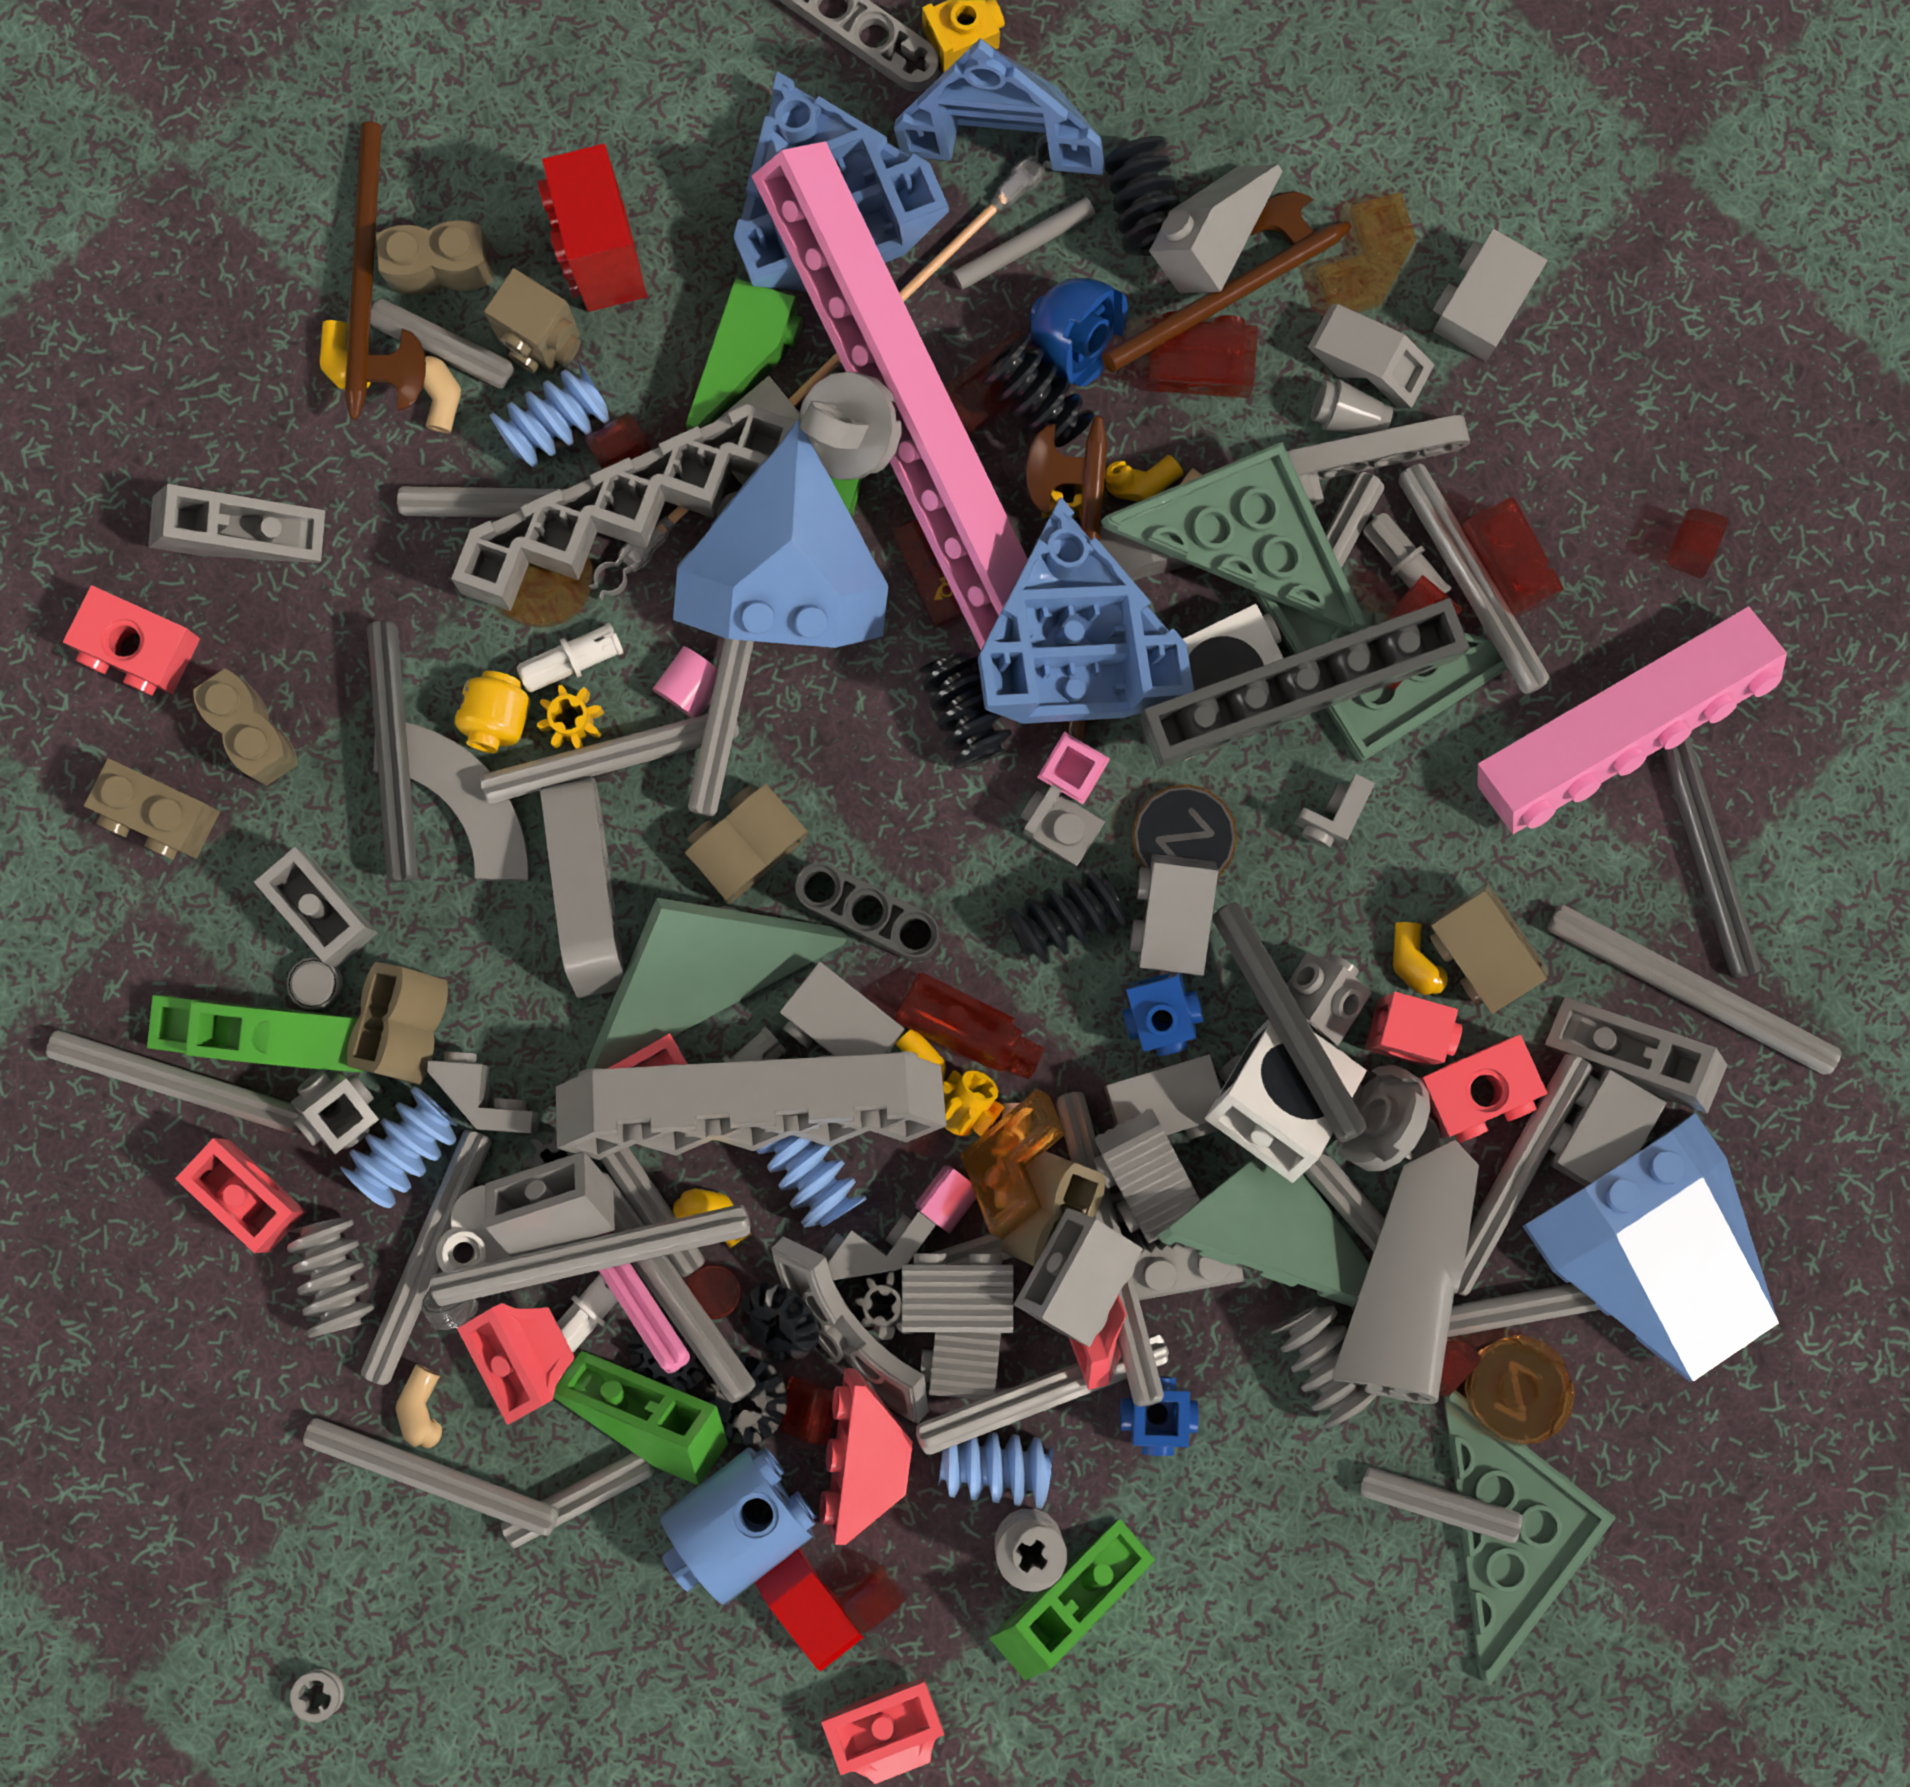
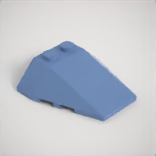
(1664, 1251)

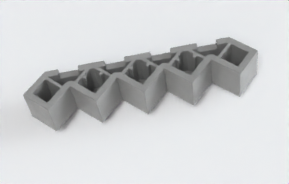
(615, 502)
(749, 1103)

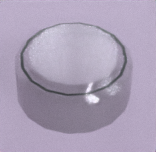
(450, 1315)

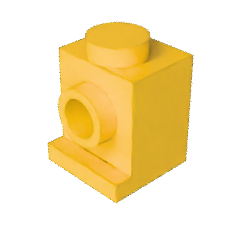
(953, 39)

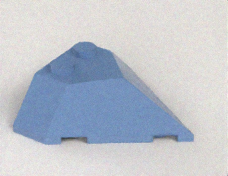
(997, 93)
(890, 188)
(784, 561)
(1078, 637)

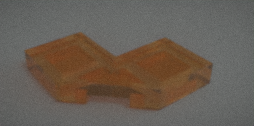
(1385, 241)

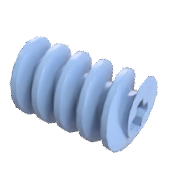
(551, 416)
(401, 1149)
(813, 1179)
(998, 1468)

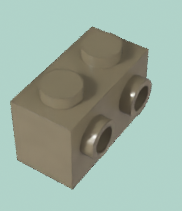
(533, 324)
(152, 808)
(1488, 949)

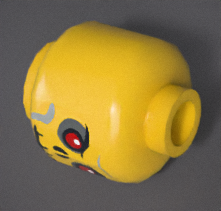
(492, 711)

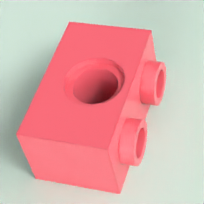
(108, 620)
(1413, 1030)
(1509, 1071)
(241, 1195)

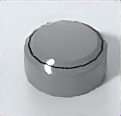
(314, 984)

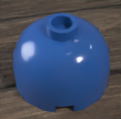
(1076, 326)

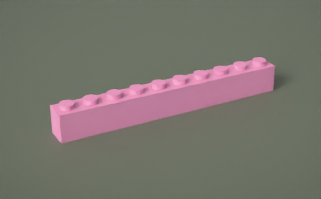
(880, 340)

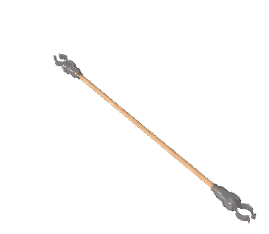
(1023, 179)

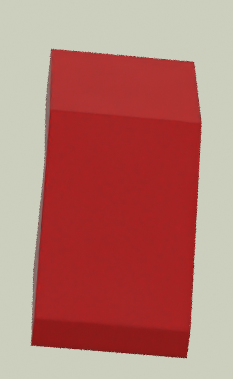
(808, 1610)

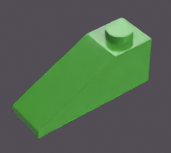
(745, 349)
(645, 1416)
(1060, 1615)

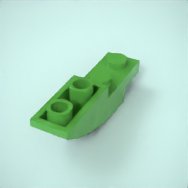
(250, 1033)

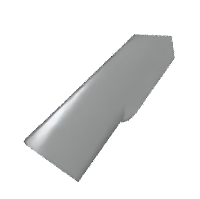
(1410, 1285)

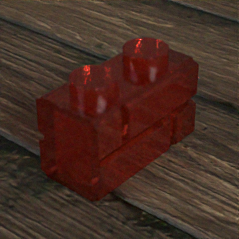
(1206, 359)
(1513, 557)

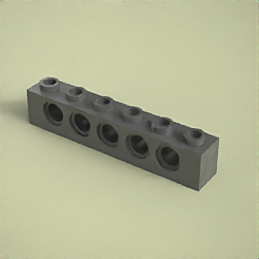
(1303, 683)

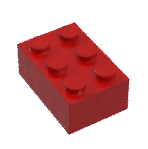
(591, 228)

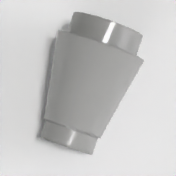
(1349, 410)

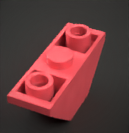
(865, 1460)

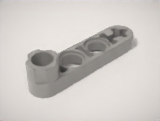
(847, 32)
(1376, 451)

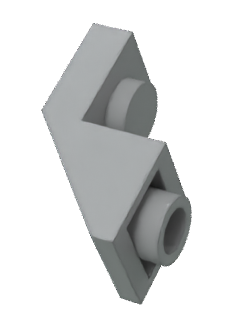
(1367, 349)
(468, 1088)
(859, 1257)

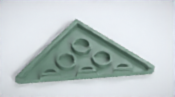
(1251, 529)
(1386, 715)
(697, 964)
(1276, 1229)
(1560, 1527)

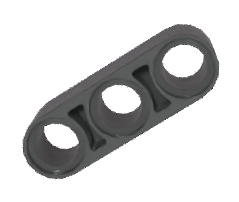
(849, 893)

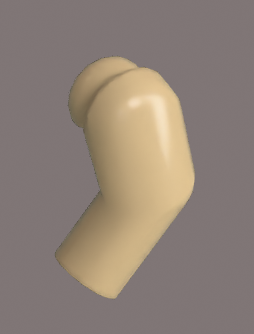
(444, 393)
(412, 1409)

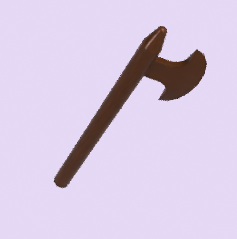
(1280, 214)
(407, 365)
(1049, 469)

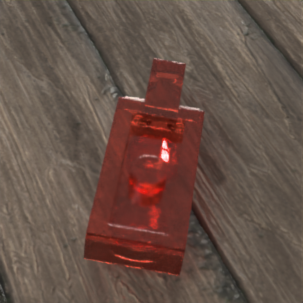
(968, 1027)

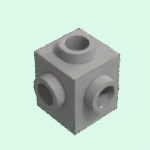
(1328, 994)
(349, 1120)

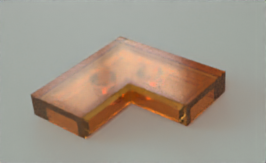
(1000, 1158)

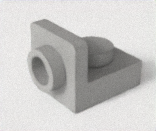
(1345, 807)
(1060, 825)

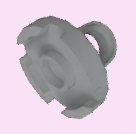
(851, 424)
(1396, 1118)

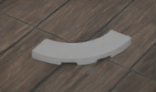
(455, 775)
(844, 1336)

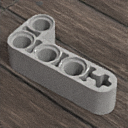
(582, 887)

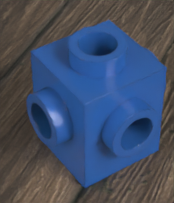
(1168, 994)
(1172, 1432)

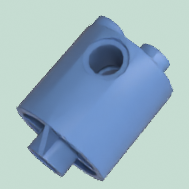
(718, 1537)

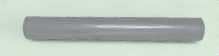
(1023, 243)

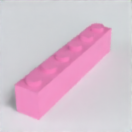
(1632, 721)

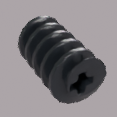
(1140, 191)
(1037, 391)
(964, 708)
(1066, 916)

